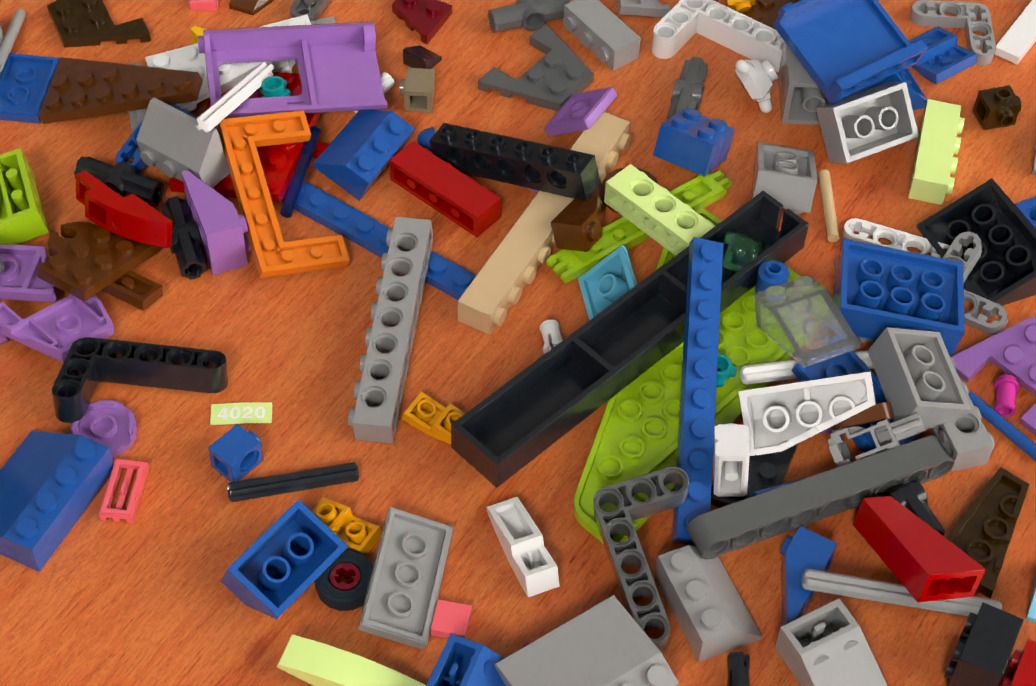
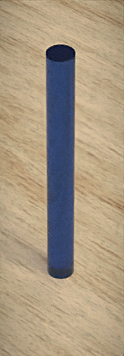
(300, 173)

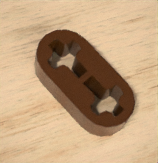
(869, 416)

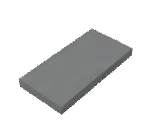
(405, 578)

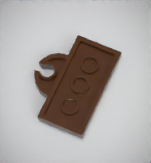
(90, 258)

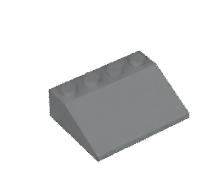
(590, 650)

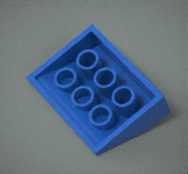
(899, 290)
(47, 491)

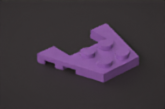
(57, 325)
(1012, 353)

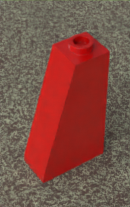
(916, 552)

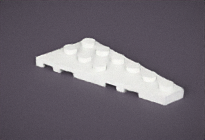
(190, 59)

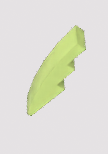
(330, 666)

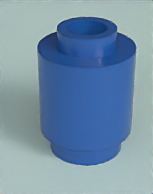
(771, 274)

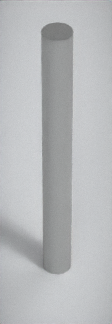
(11, 36)

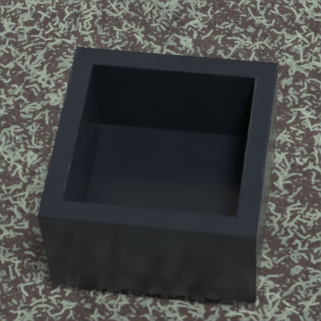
(983, 648)

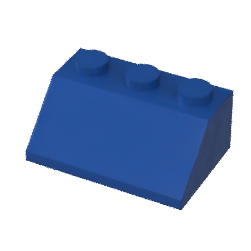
(363, 150)
(283, 561)

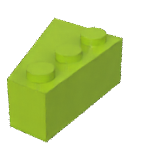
(20, 202)

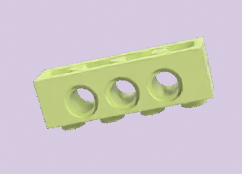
(654, 210)

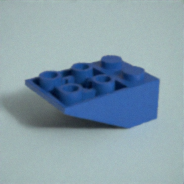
(466, 664)

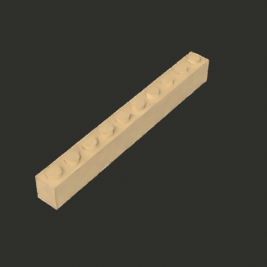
(531, 237)

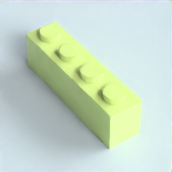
(935, 152)

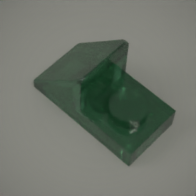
(741, 250)

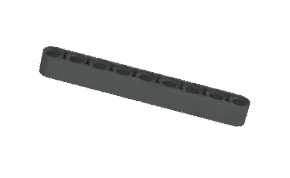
(817, 497)

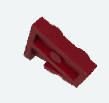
(422, 16)

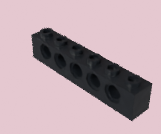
(517, 161)

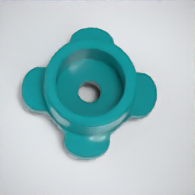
(274, 87)
(726, 370)

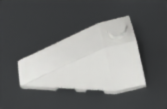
(796, 411)

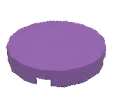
(109, 425)

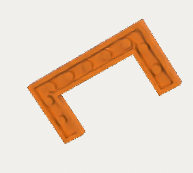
(271, 253)

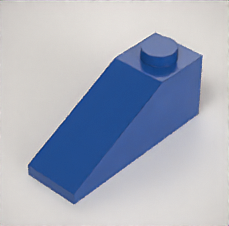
(801, 552)

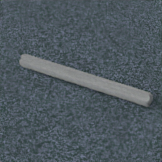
(887, 592)

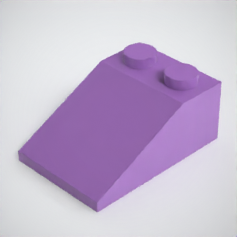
(218, 225)

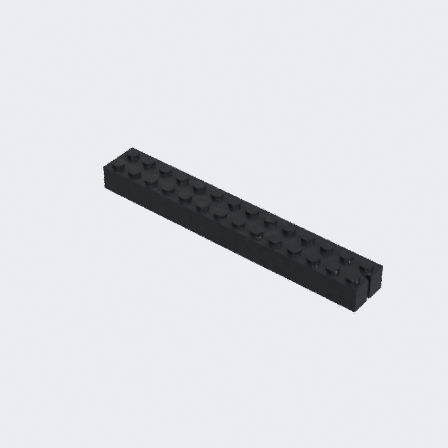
(610, 350)

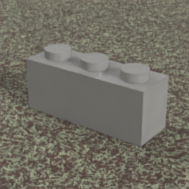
(601, 32)

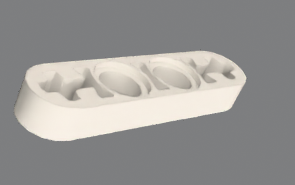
(878, 231)

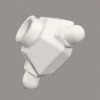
(757, 81)

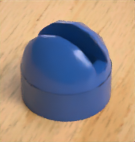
(424, 137)

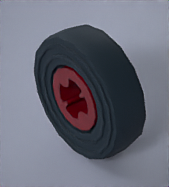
(340, 594)

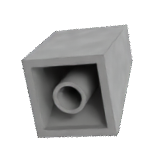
(797, 91)

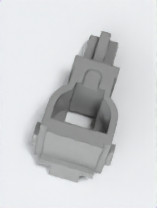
(885, 435)

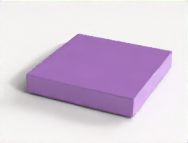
(580, 111)

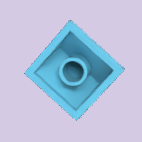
(607, 281)

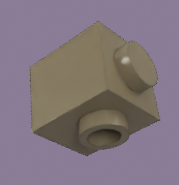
(418, 90)

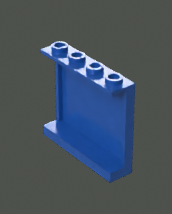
(846, 44)

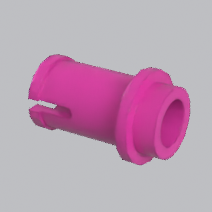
(1006, 389)

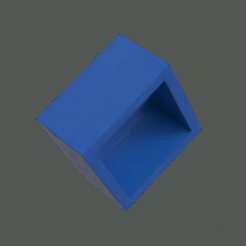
(694, 141)

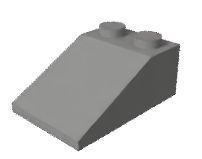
(785, 175)

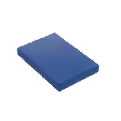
(24, 86)

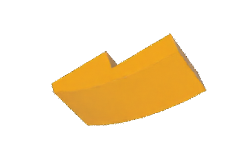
(432, 417)
(353, 531)

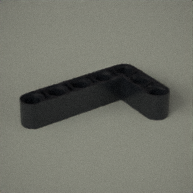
(132, 364)

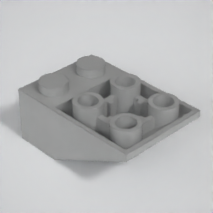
(828, 649)

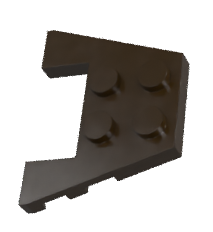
(89, 22)

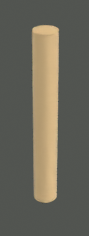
(828, 206)

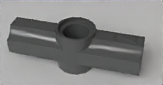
(526, 14)
(689, 87)

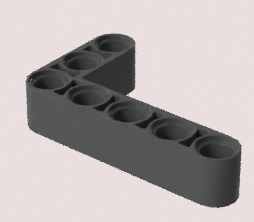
(631, 550)

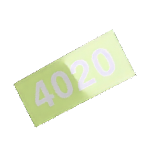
(241, 413)

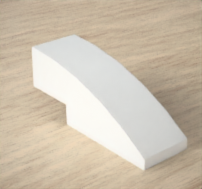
(524, 547)

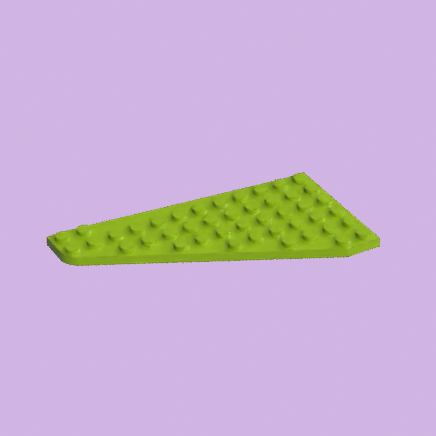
(643, 418)

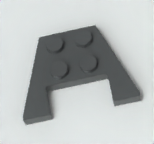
(549, 80)

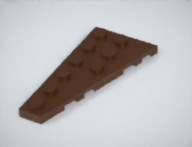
(104, 88)

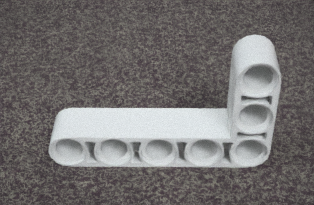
(719, 25)

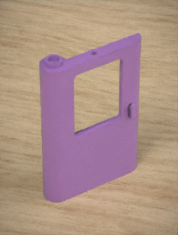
(333, 62)

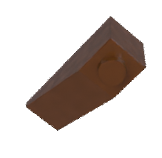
(580, 222)

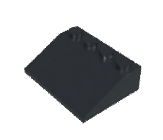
(1007, 239)

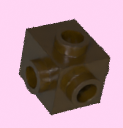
(997, 107)

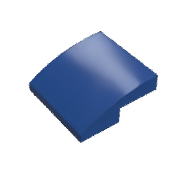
(943, 56)

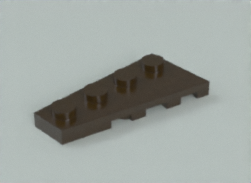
(989, 525)

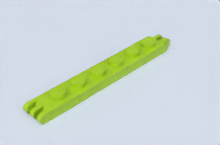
(696, 193)

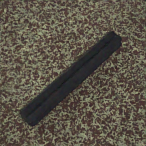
(293, 482)

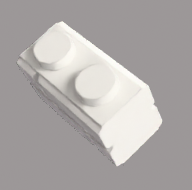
(730, 460)

